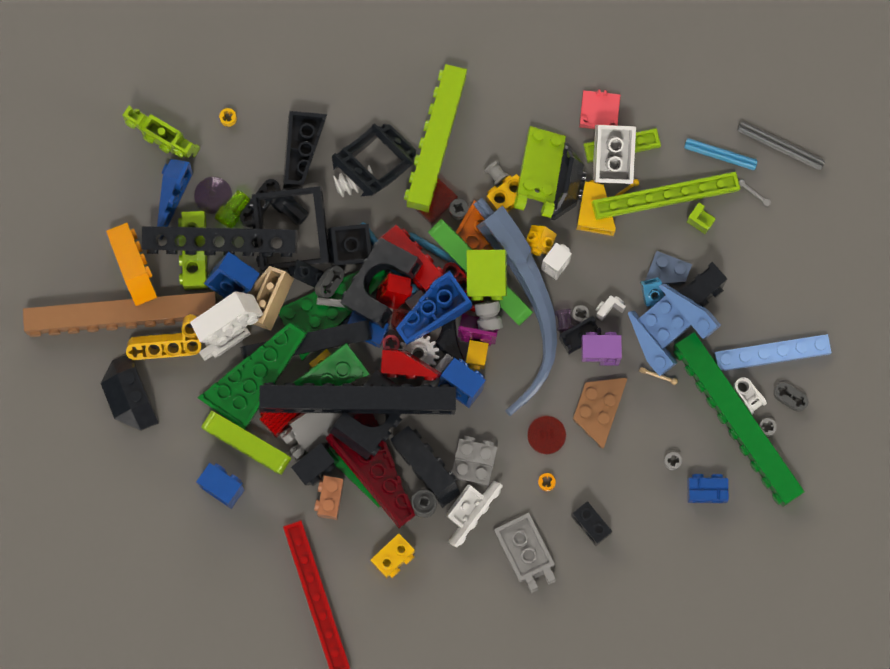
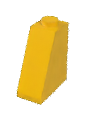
(586, 219)

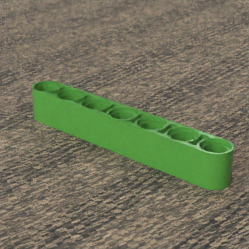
(457, 249)

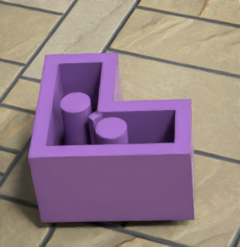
(601, 348)

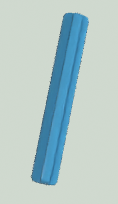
(720, 154)

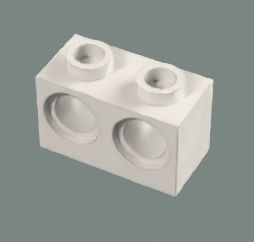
(556, 260)

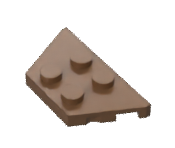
(598, 408)

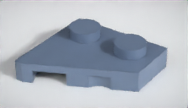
(668, 269)

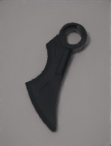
(448, 342)

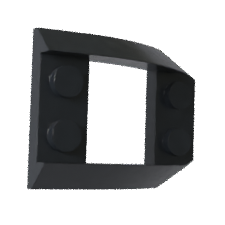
(359, 174)

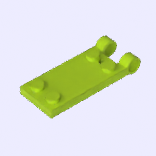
(540, 169)

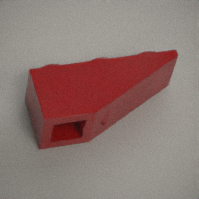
(402, 362)

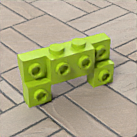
(161, 133)

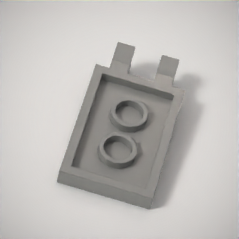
(309, 431)
(526, 551)

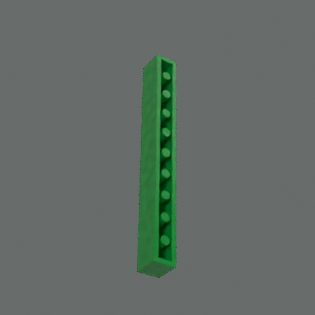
(738, 419)

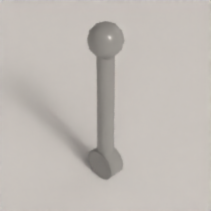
(766, 202)

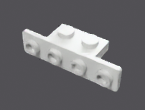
(469, 508)

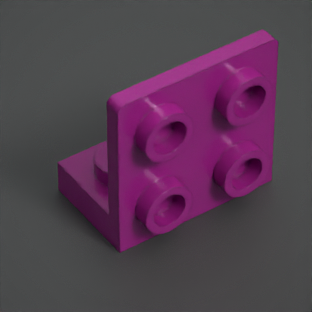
(469, 331)

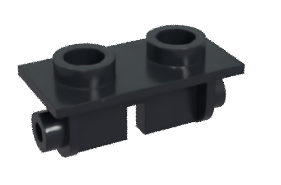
(305, 273)

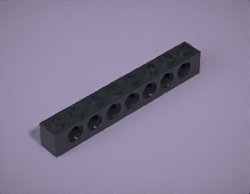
(151, 235)

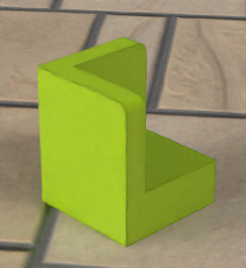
(700, 219)

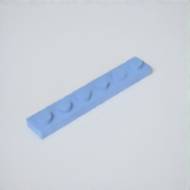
(773, 352)

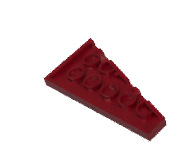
(377, 475)

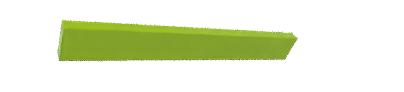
(665, 195)

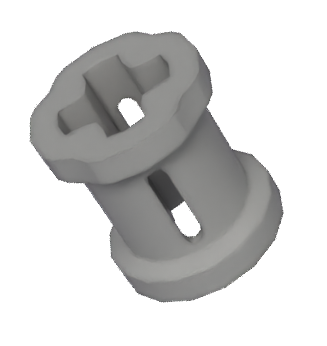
(496, 173)

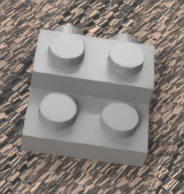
(474, 461)

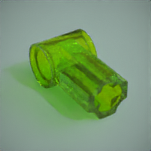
(229, 213)

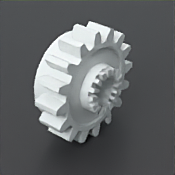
(425, 347)

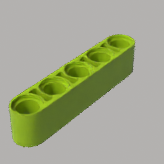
(246, 442)

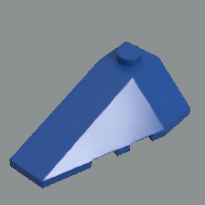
(174, 183)
(437, 307)

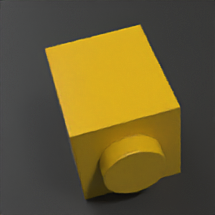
(476, 355)

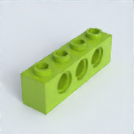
(195, 280)

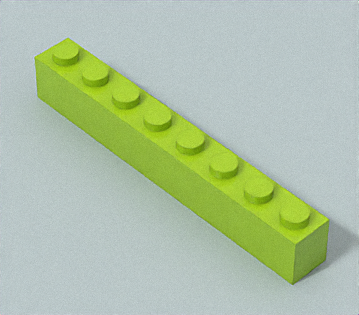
(436, 138)

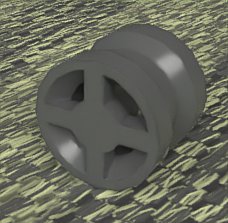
(459, 212)

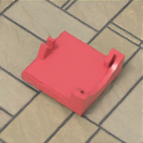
(599, 109)

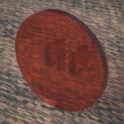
(546, 435)

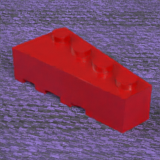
(428, 272)

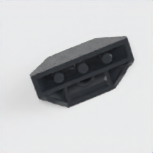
(569, 182)
(127, 394)

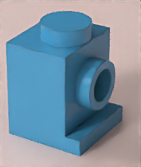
(649, 287)

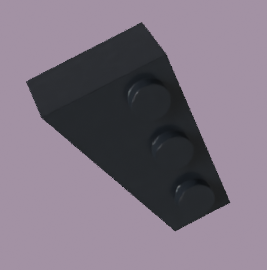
(705, 285)

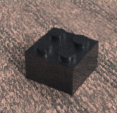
(349, 244)

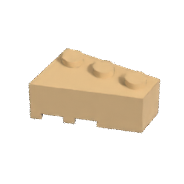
(270, 295)

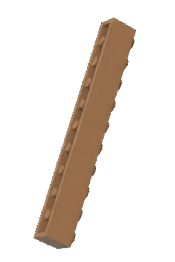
(114, 314)

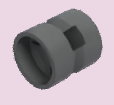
(424, 503)

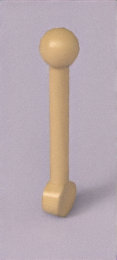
(674, 381)

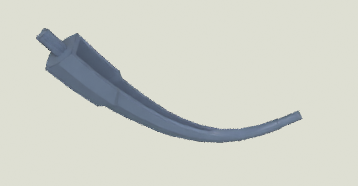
(505, 235)

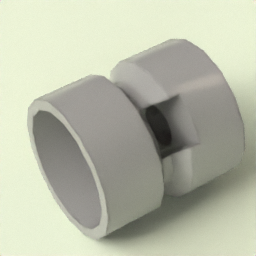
(488, 315)

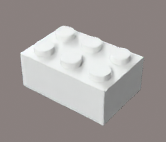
(614, 154)
(227, 318)

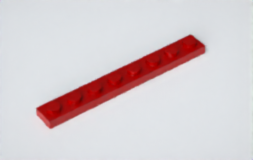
(316, 596)

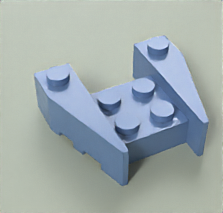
(666, 323)

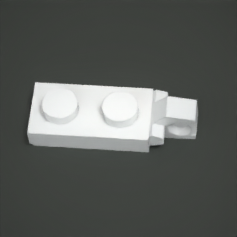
(216, 350)

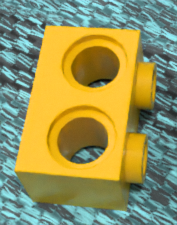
(503, 191)

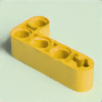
(163, 341)

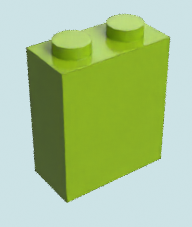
(486, 274)

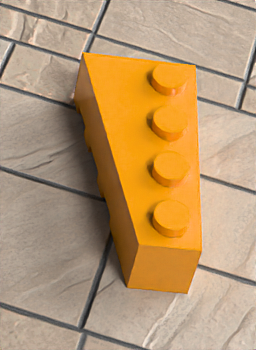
(132, 263)

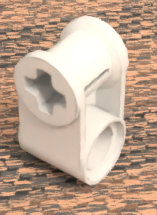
(750, 395)

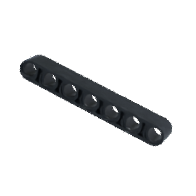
(324, 338)

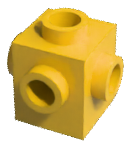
(540, 239)

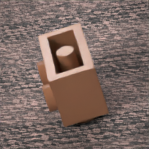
(330, 499)

